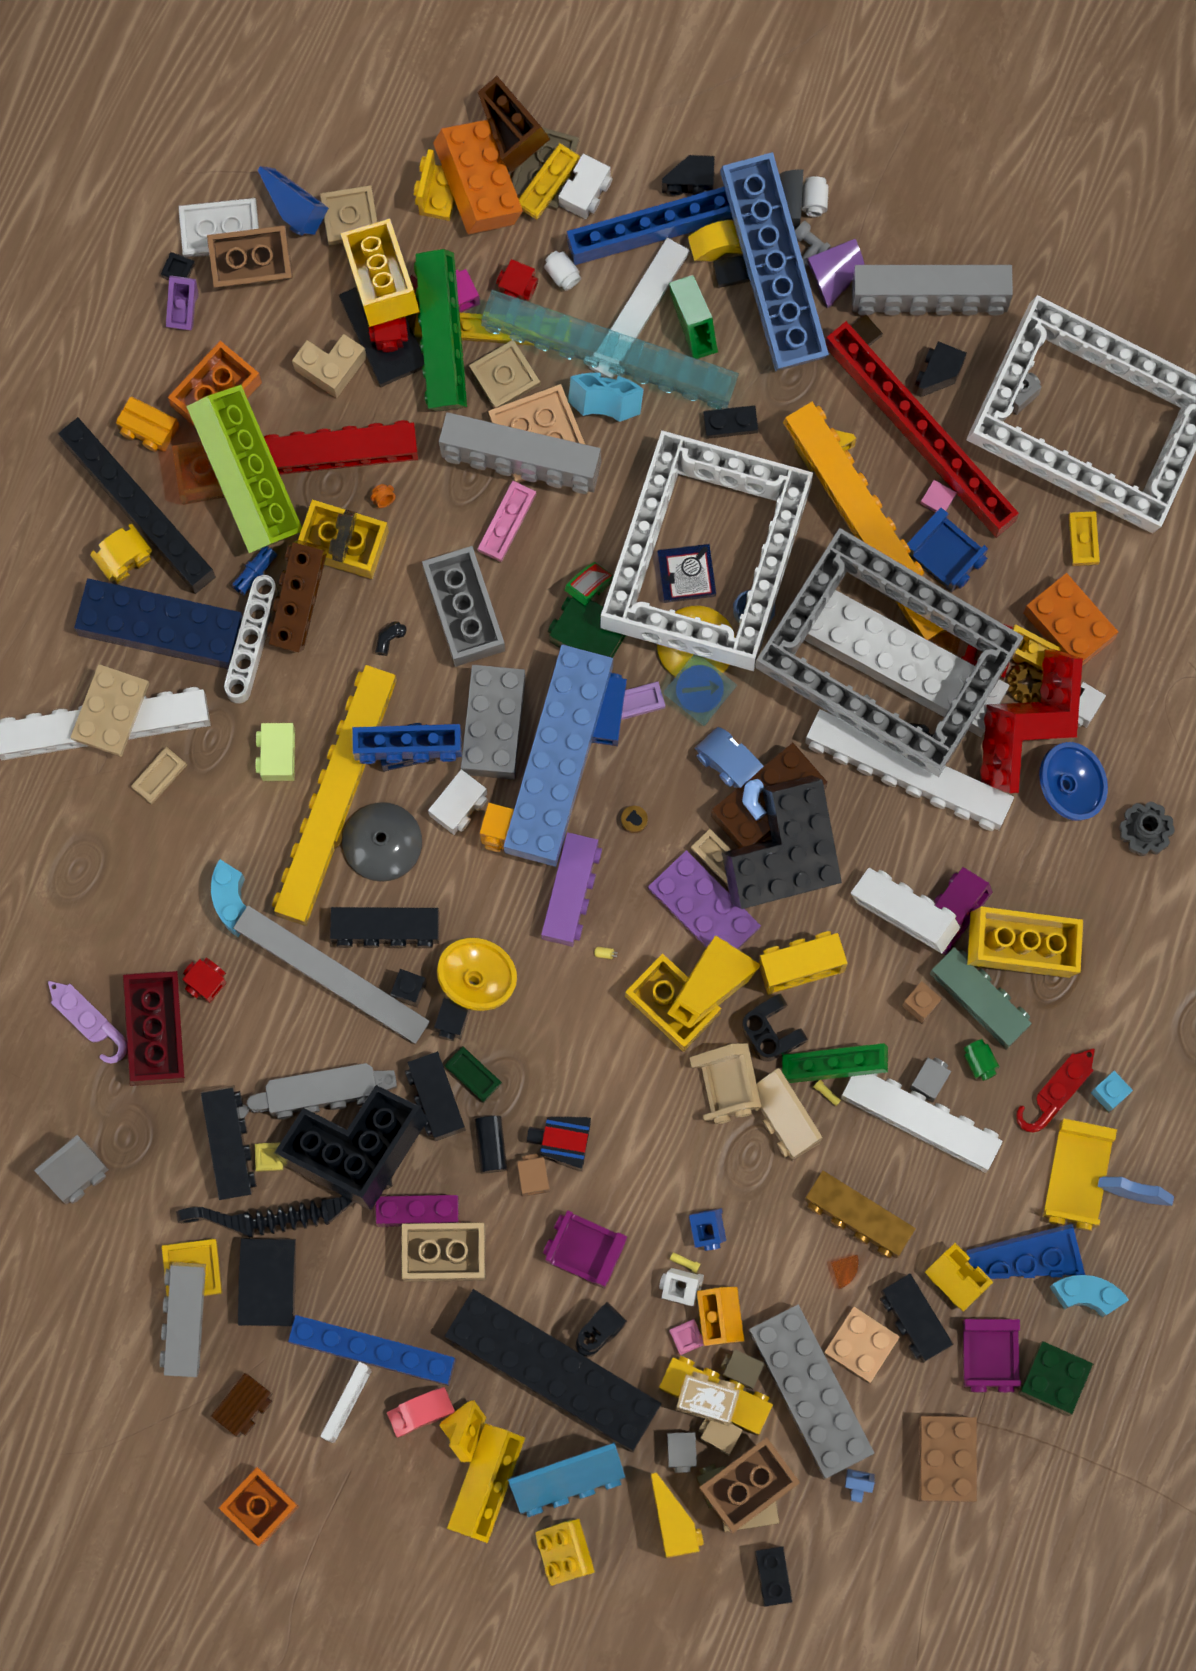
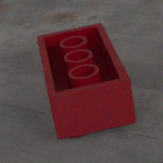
(153, 1028)

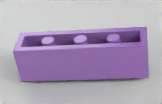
(570, 890)

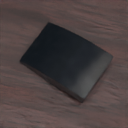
(267, 1282)

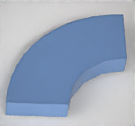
(1136, 1191)

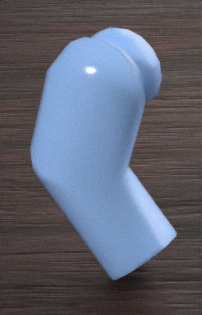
(750, 798)

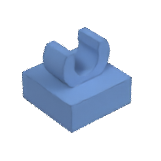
(859, 1482)

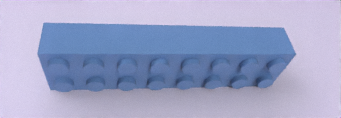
(774, 262)
(558, 755)

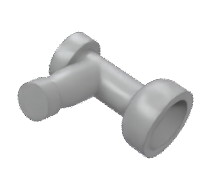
(817, 246)

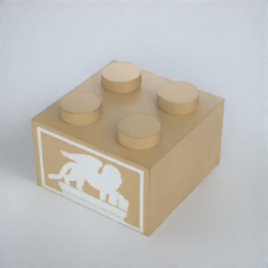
(708, 1399)

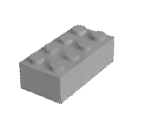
(463, 606)
(493, 722)

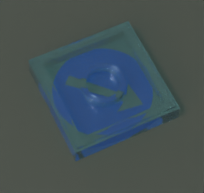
(700, 689)

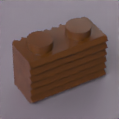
(242, 1406)

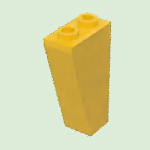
(713, 980)

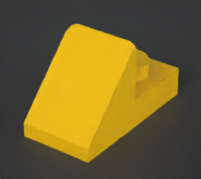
(1031, 648)
(464, 1430)

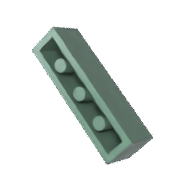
(980, 998)

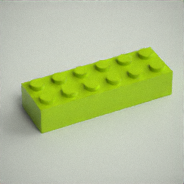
(244, 468)

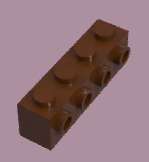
(298, 595)

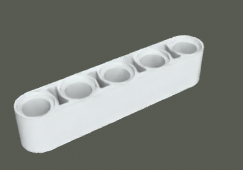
(251, 651)

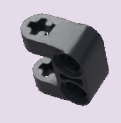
(766, 1033)
(603, 1327)

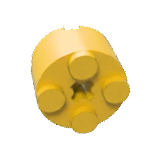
(122, 553)

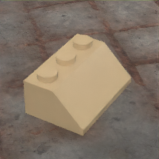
(786, 1116)

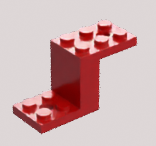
(1013, 722)

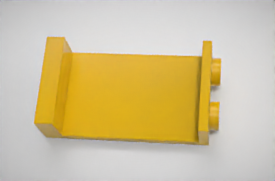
(1077, 1165)

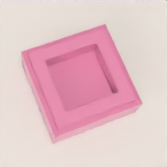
(937, 497)
(687, 1337)

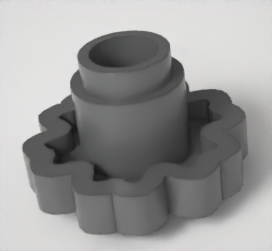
(1141, 840)

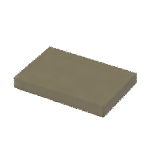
(528, 170)

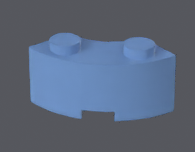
(731, 760)

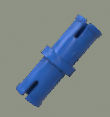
(254, 569)

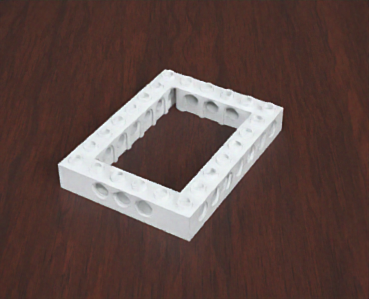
(1142, 368)
(728, 469)

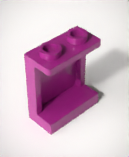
(584, 1249)
(991, 1354)

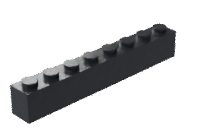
(136, 505)

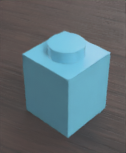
(1111, 1091)

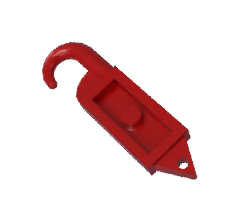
(1059, 1090)

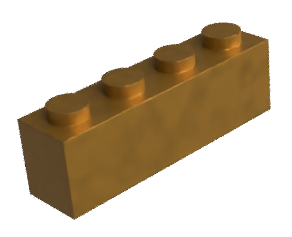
(860, 1215)

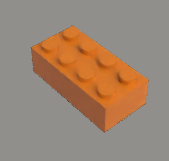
(477, 177)

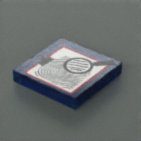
(686, 573)

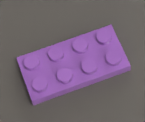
(702, 903)

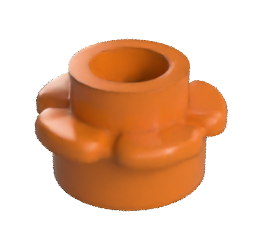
(383, 495)

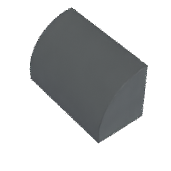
(792, 185)

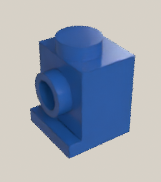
(699, 1223)

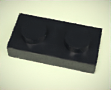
(730, 422)

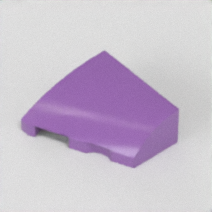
(835, 269)

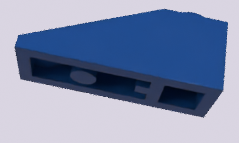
(293, 202)

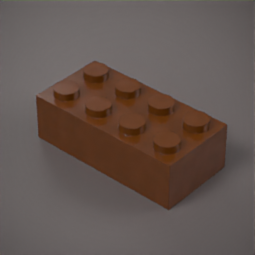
(735, 817)

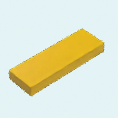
(548, 181)

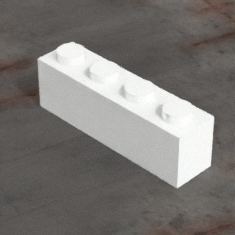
(906, 910)

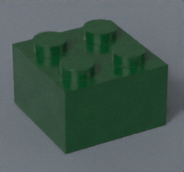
(1055, 1378)

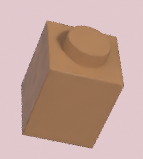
(922, 1002)
(533, 1175)

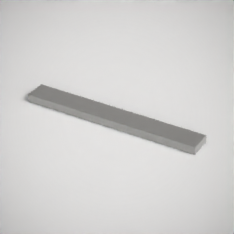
(331, 974)

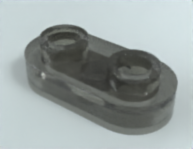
(340, 545)

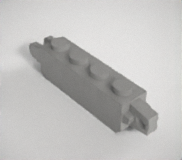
(320, 1090)

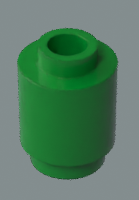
(981, 1060)

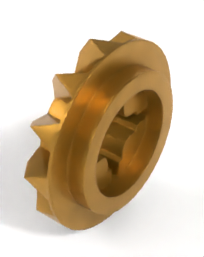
(1020, 691)

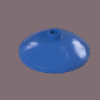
(1073, 781)

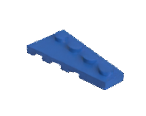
(1032, 1255)

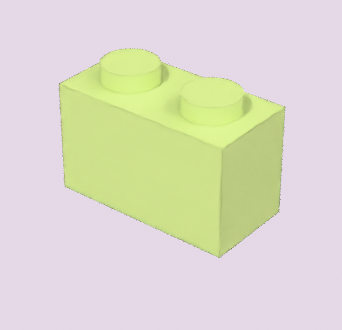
(277, 752)

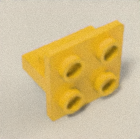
(564, 1552)

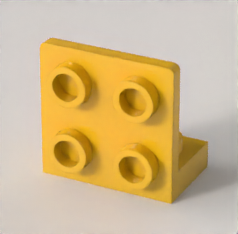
(433, 191)

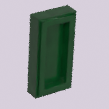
(473, 1074)

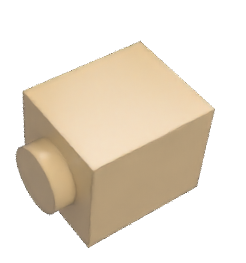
(720, 1435)

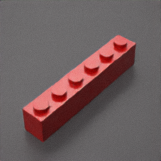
(343, 447)

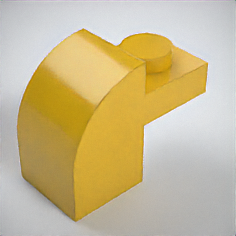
(714, 241)

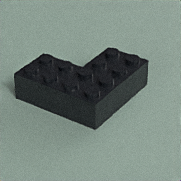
(800, 851)
(357, 1159)

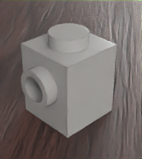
(1029, 392)

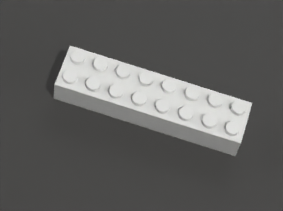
(896, 656)

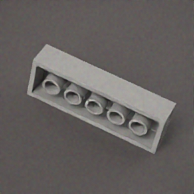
(932, 289)
(520, 453)
(811, 1392)

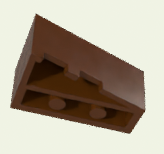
(512, 125)

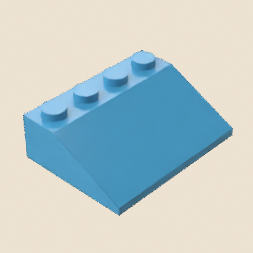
(566, 1479)

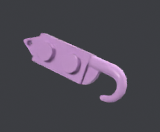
(87, 1018)

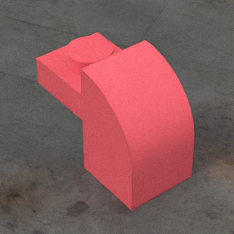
(420, 1411)

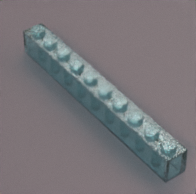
(609, 349)

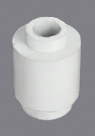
(815, 196)
(562, 270)

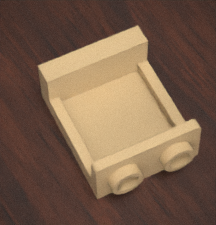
(728, 1082)

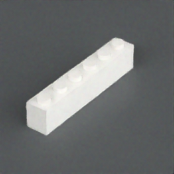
(923, 1120)

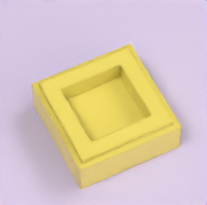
(266, 1159)

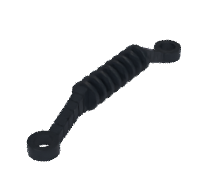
(246, 1224)

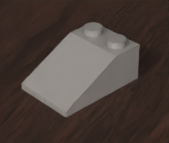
(72, 1170)

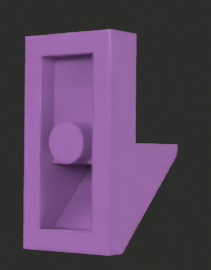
(181, 302)

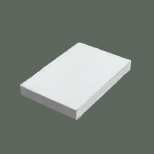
(214, 218)
(346, 1403)

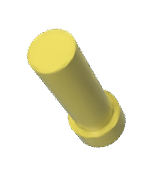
(826, 1092)
(694, 1266)

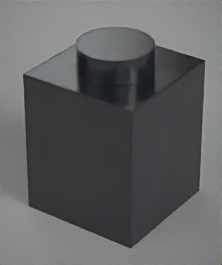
(408, 988)
(451, 1020)

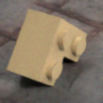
(330, 370)

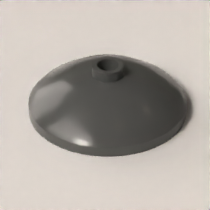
(384, 859)

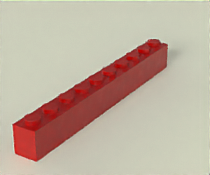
(921, 429)

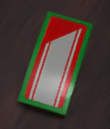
(588, 583)

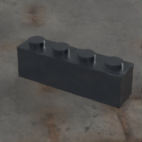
(384, 926)
(227, 1142)

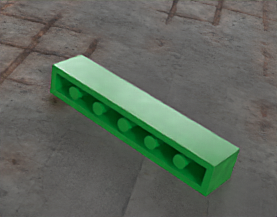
(440, 330)

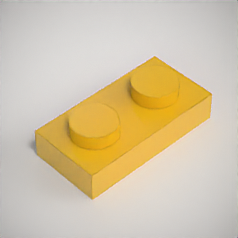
(1084, 538)

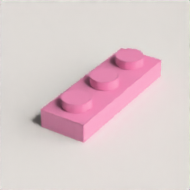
(507, 521)

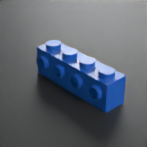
(407, 742)

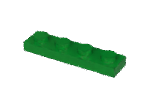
(835, 1063)

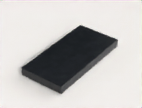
(385, 365)

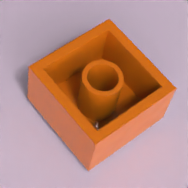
(259, 1507)

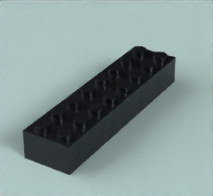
(553, 1370)

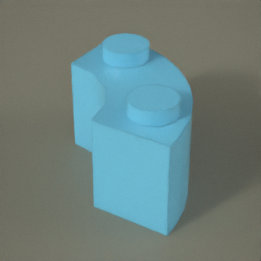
(606, 396)
(226, 894)
(1089, 1292)

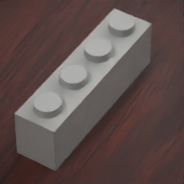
(184, 1319)

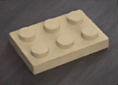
(109, 710)

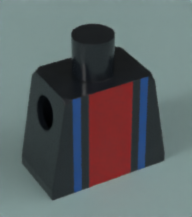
(563, 1140)

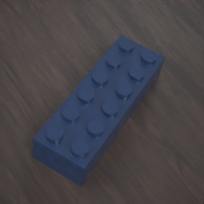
(158, 623)

